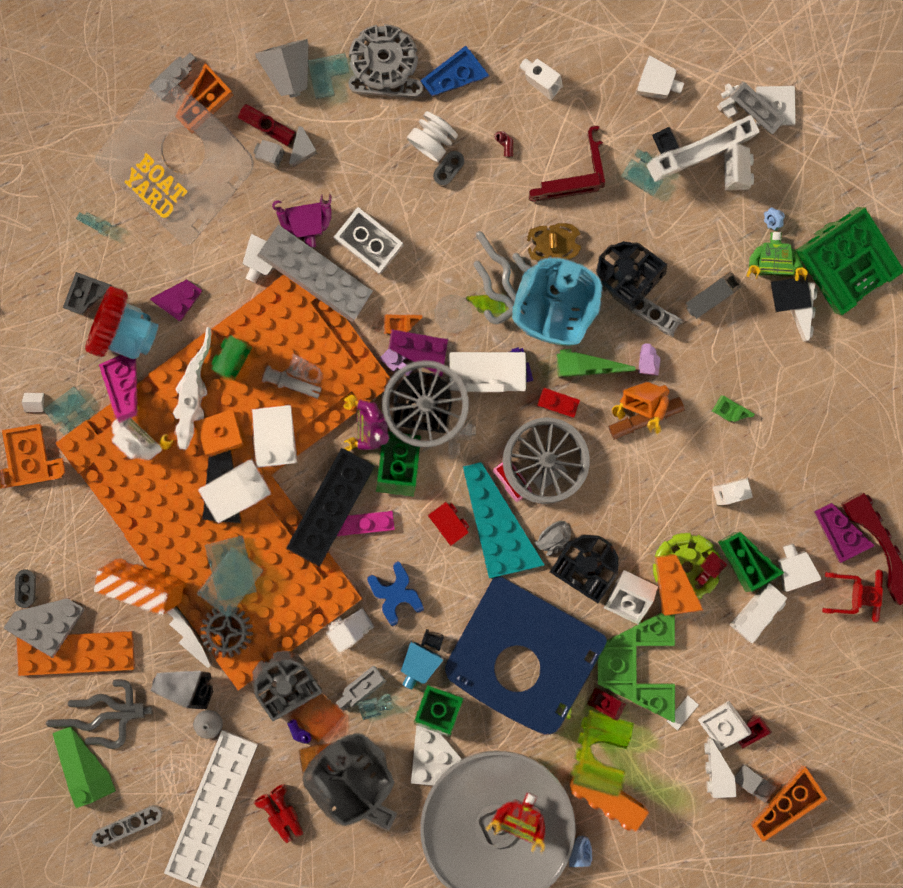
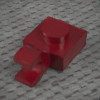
(711, 566)

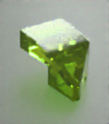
(484, 302)

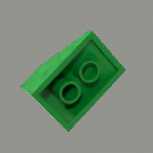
(231, 358)
(398, 466)

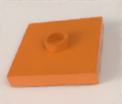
(219, 433)

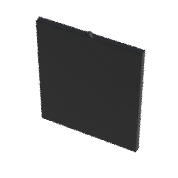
(791, 294)

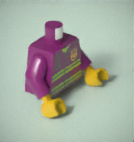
(371, 425)

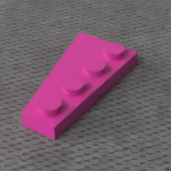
(121, 384)

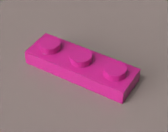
(367, 523)

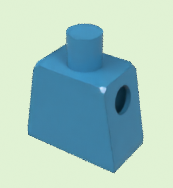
(419, 664)

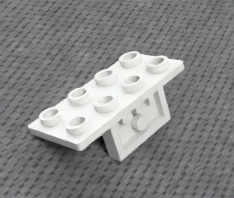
(489, 371)

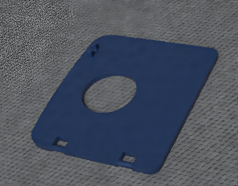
(513, 618)

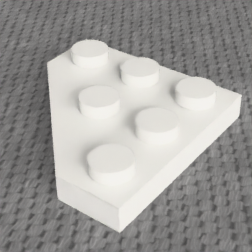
(431, 756)

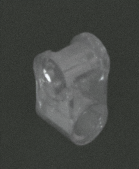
(301, 368)

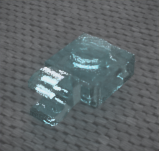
(89, 220)
(373, 708)

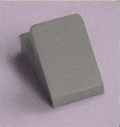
(754, 783)

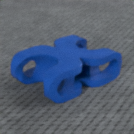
(395, 593)

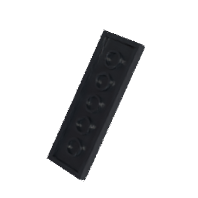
(330, 507)

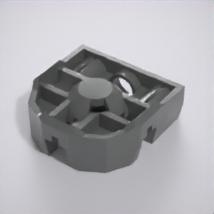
(287, 682)

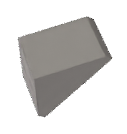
(302, 149)

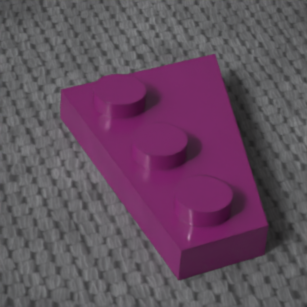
(419, 347)
(841, 533)

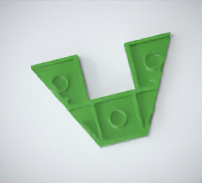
(619, 670)

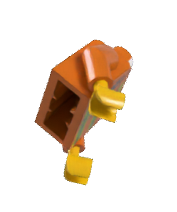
(645, 400)

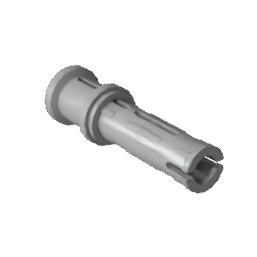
(281, 379)

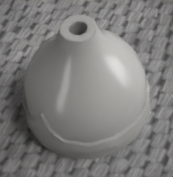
(208, 724)

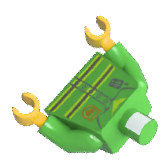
(776, 259)

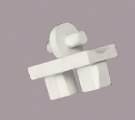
(727, 105)

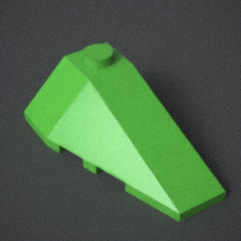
(580, 364)
(83, 772)

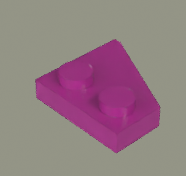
(178, 299)

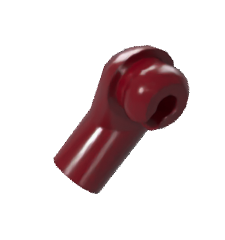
(506, 141)

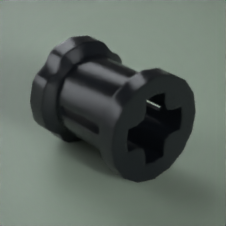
(432, 640)

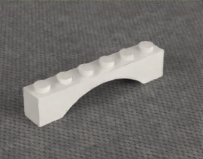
(689, 155)

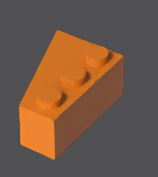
(674, 587)

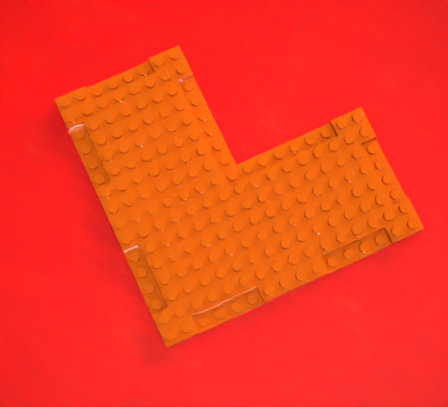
(159, 497)

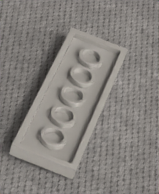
(315, 273)

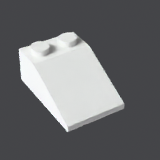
(738, 167)
(274, 436)
(234, 491)

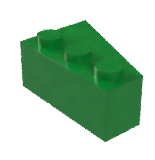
(748, 562)

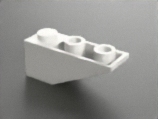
(804, 316)
(721, 778)

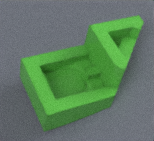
(730, 410)

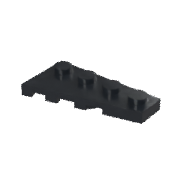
(218, 466)

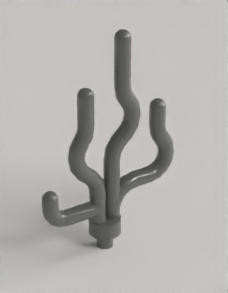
(127, 712)

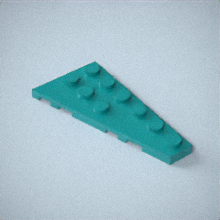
(500, 534)

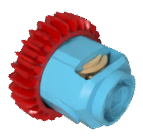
(120, 327)

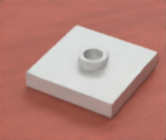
(781, 99)
(724, 725)

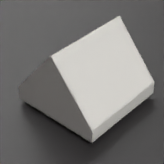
(33, 402)

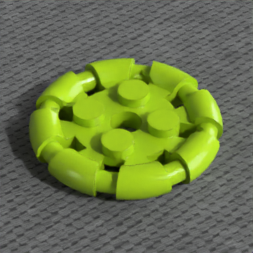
(690, 555)

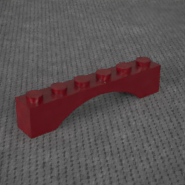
(860, 511)

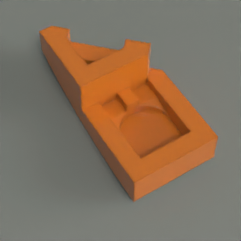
(400, 322)

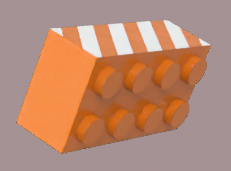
(139, 586)

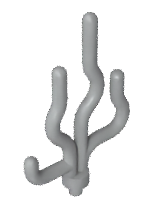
(505, 280)

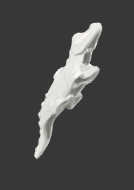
(190, 392)

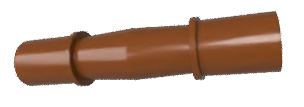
(639, 421)

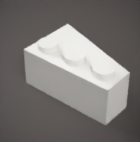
(758, 612)
(350, 630)

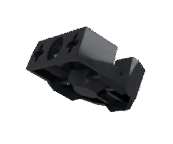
(628, 278)
(414, 380)
(583, 565)

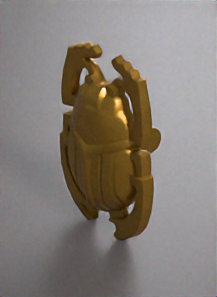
(554, 241)

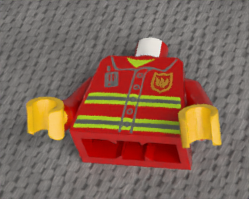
(521, 821)

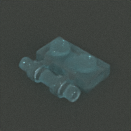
(641, 176)
(66, 405)

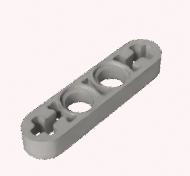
(386, 91)
(127, 826)

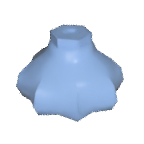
(774, 219)

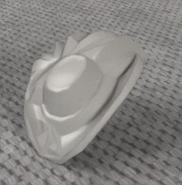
(554, 537)

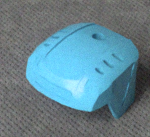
(548, 314)

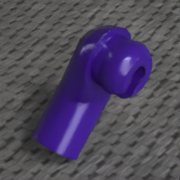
(298, 734)

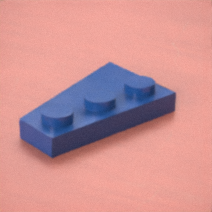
(454, 73)

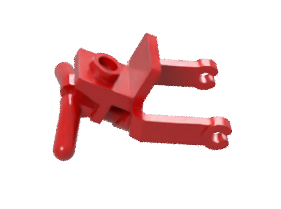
(861, 595)

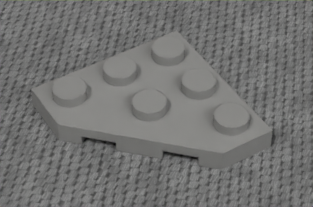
(45, 624)

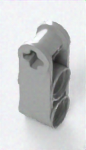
(664, 320)

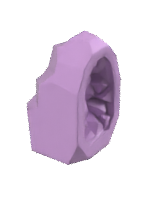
(649, 360)

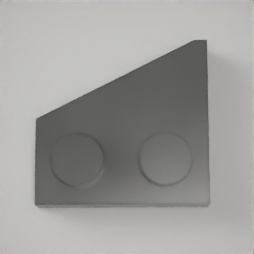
(84, 293)

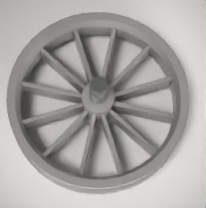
(425, 403)
(545, 460)

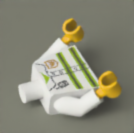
(135, 441)

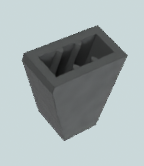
(713, 295)

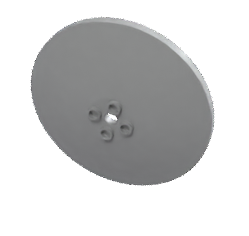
(465, 804)

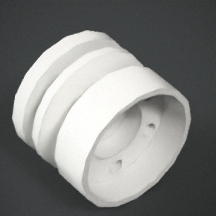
(432, 136)

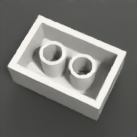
(368, 241)

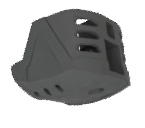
(349, 786)

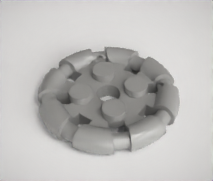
(383, 67)

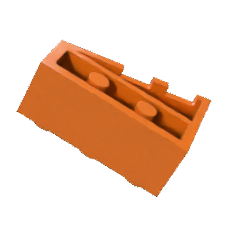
(210, 91)

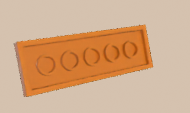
(80, 654)

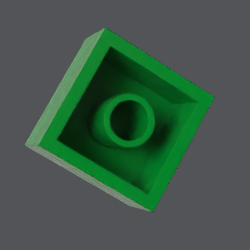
(438, 711)

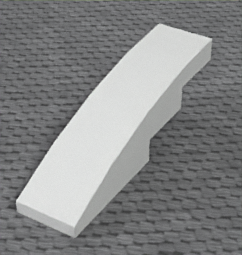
(190, 640)

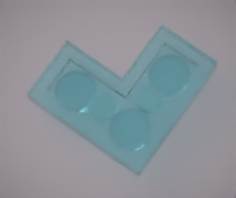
(322, 71)

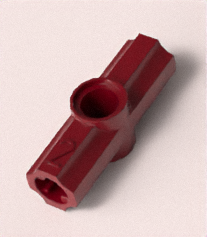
(256, 119)

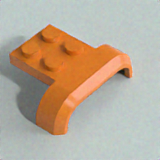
(28, 458)

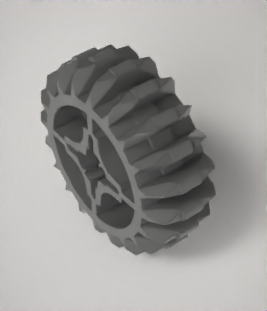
(225, 640)

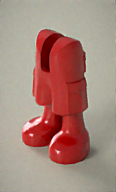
(284, 817)

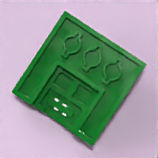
(849, 260)

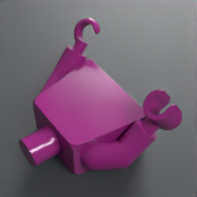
(306, 220)

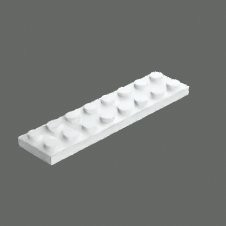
(211, 808)

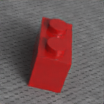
(558, 403)
(448, 523)

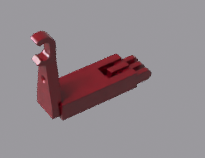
(574, 185)

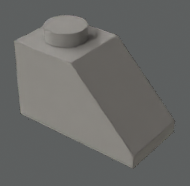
(269, 153)

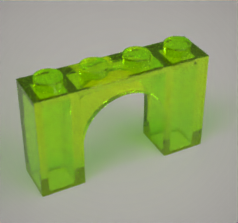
(590, 771)

